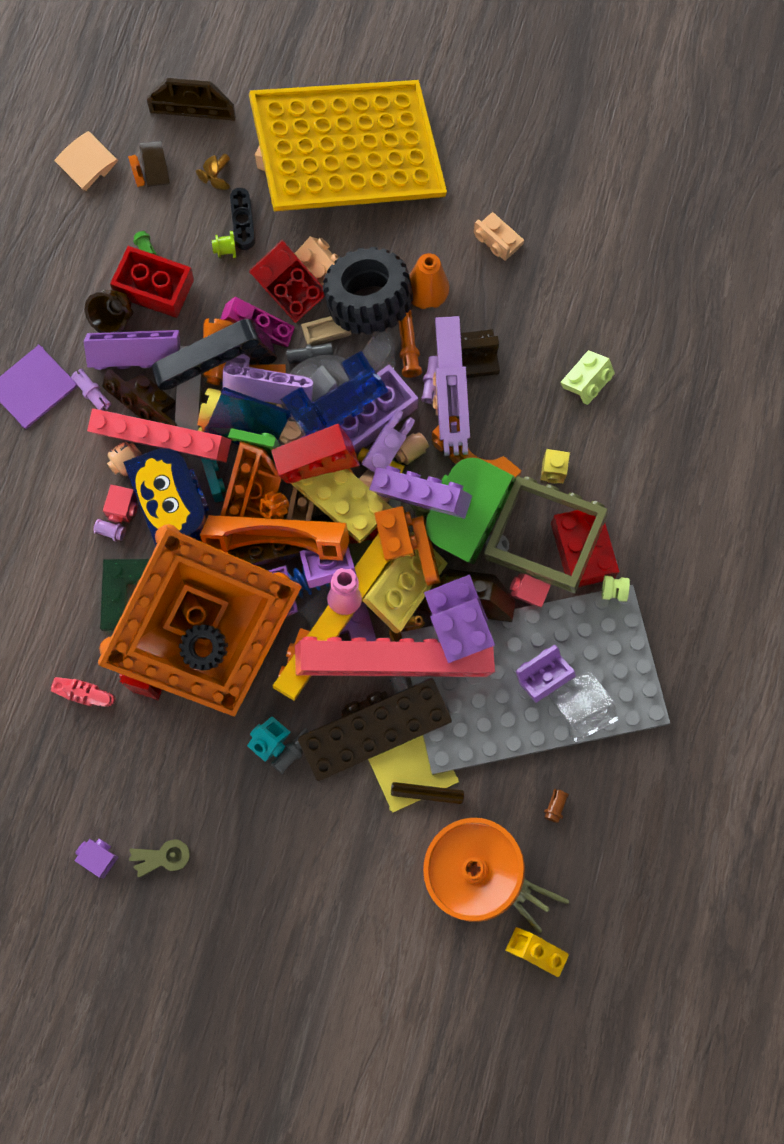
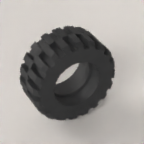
(362, 270)

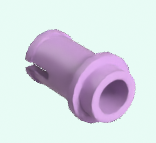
(110, 530)

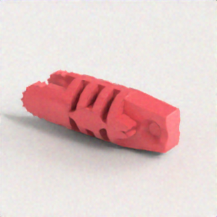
(82, 692)

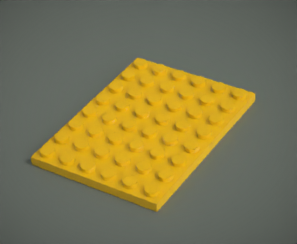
(346, 144)

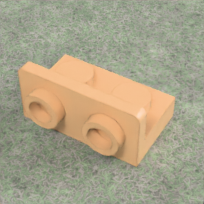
(498, 236)

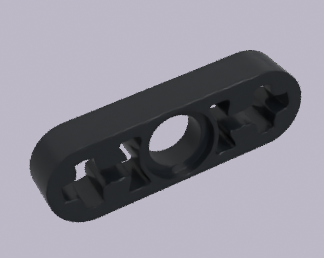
(245, 210)

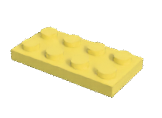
(344, 500)
(400, 590)

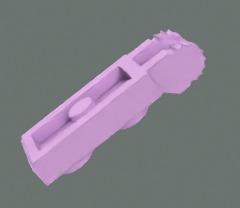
(387, 443)

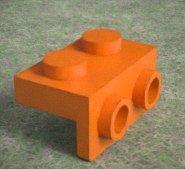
(395, 533)

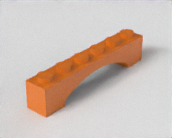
(324, 538)

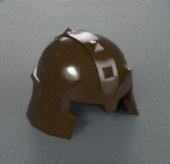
(108, 311)

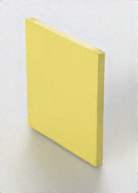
(407, 765)

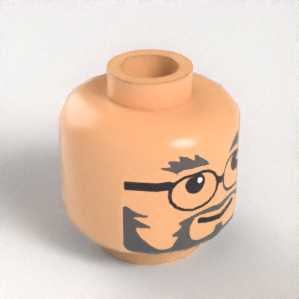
(122, 453)

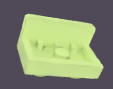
(589, 376)

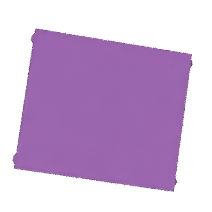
(34, 386)

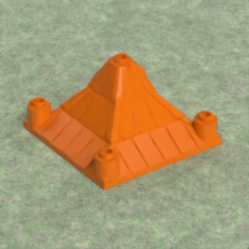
(193, 586)

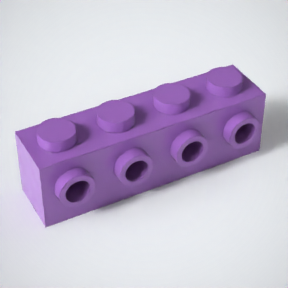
(129, 348)
(423, 493)

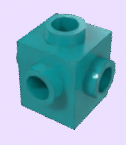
(264, 742)

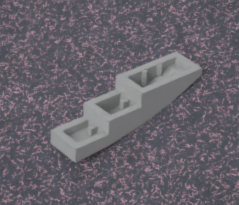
(189, 402)

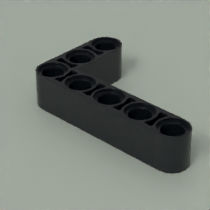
(213, 351)

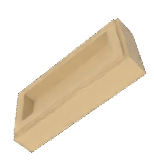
(323, 331)

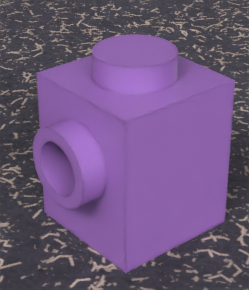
(96, 857)

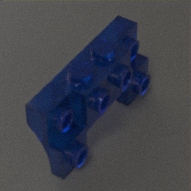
(345, 400)

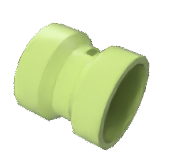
(615, 588)

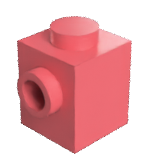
(120, 504)
(529, 589)

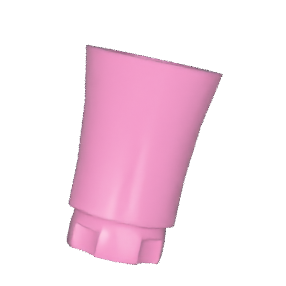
(344, 592)

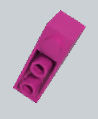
(277, 329)

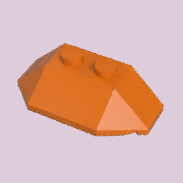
(250, 479)

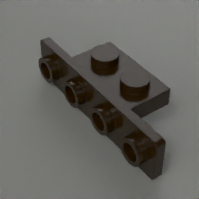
(140, 397)

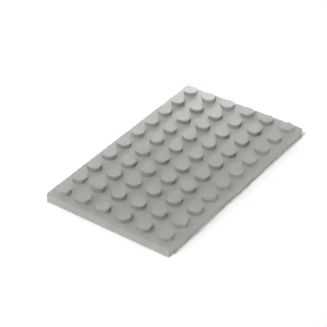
(501, 721)

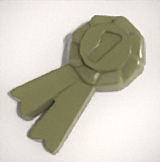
(172, 856)

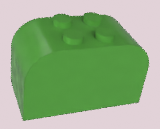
(489, 493)

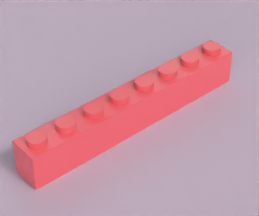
(386, 659)

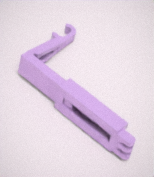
(451, 386)

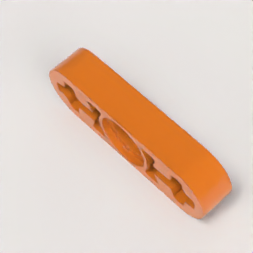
(425, 551)

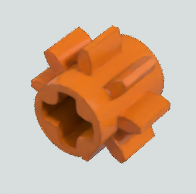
(274, 505)

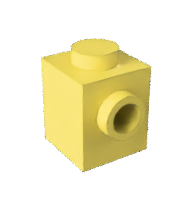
(555, 466)

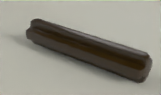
(427, 793)

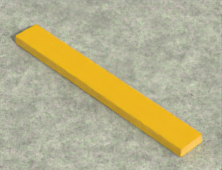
(332, 623)

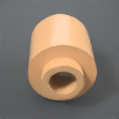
(412, 448)

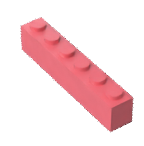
(159, 435)

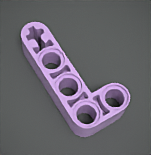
(261, 383)

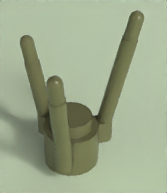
(525, 894)

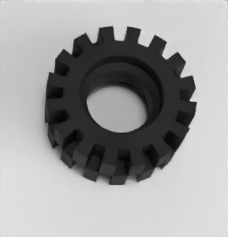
(188, 644)

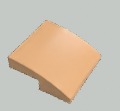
(86, 160)

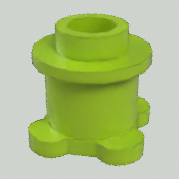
(224, 245)

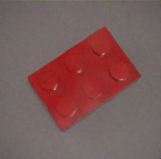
(153, 281)
(570, 534)

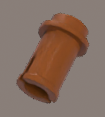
(556, 806)

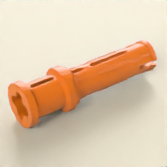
(409, 351)

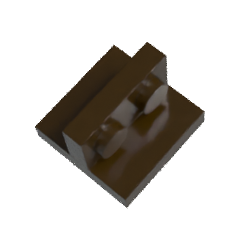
(480, 353)

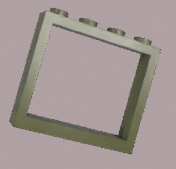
(533, 569)

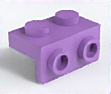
(544, 673)

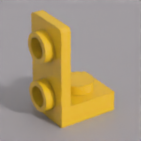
(537, 951)

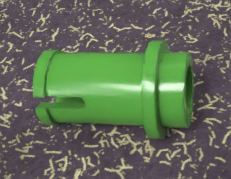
(143, 242)

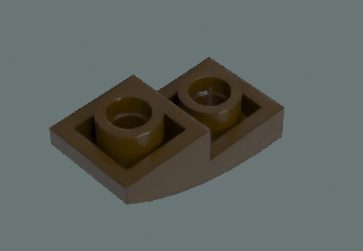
(154, 163)

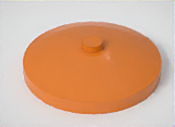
(474, 869)

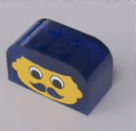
(168, 492)

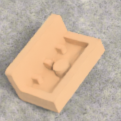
(316, 257)

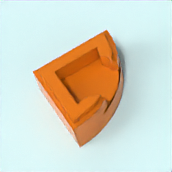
(136, 170)

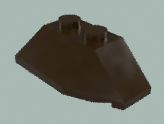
(190, 99)
(494, 597)

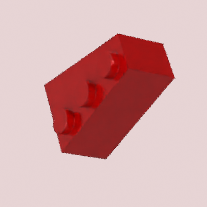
(315, 455)

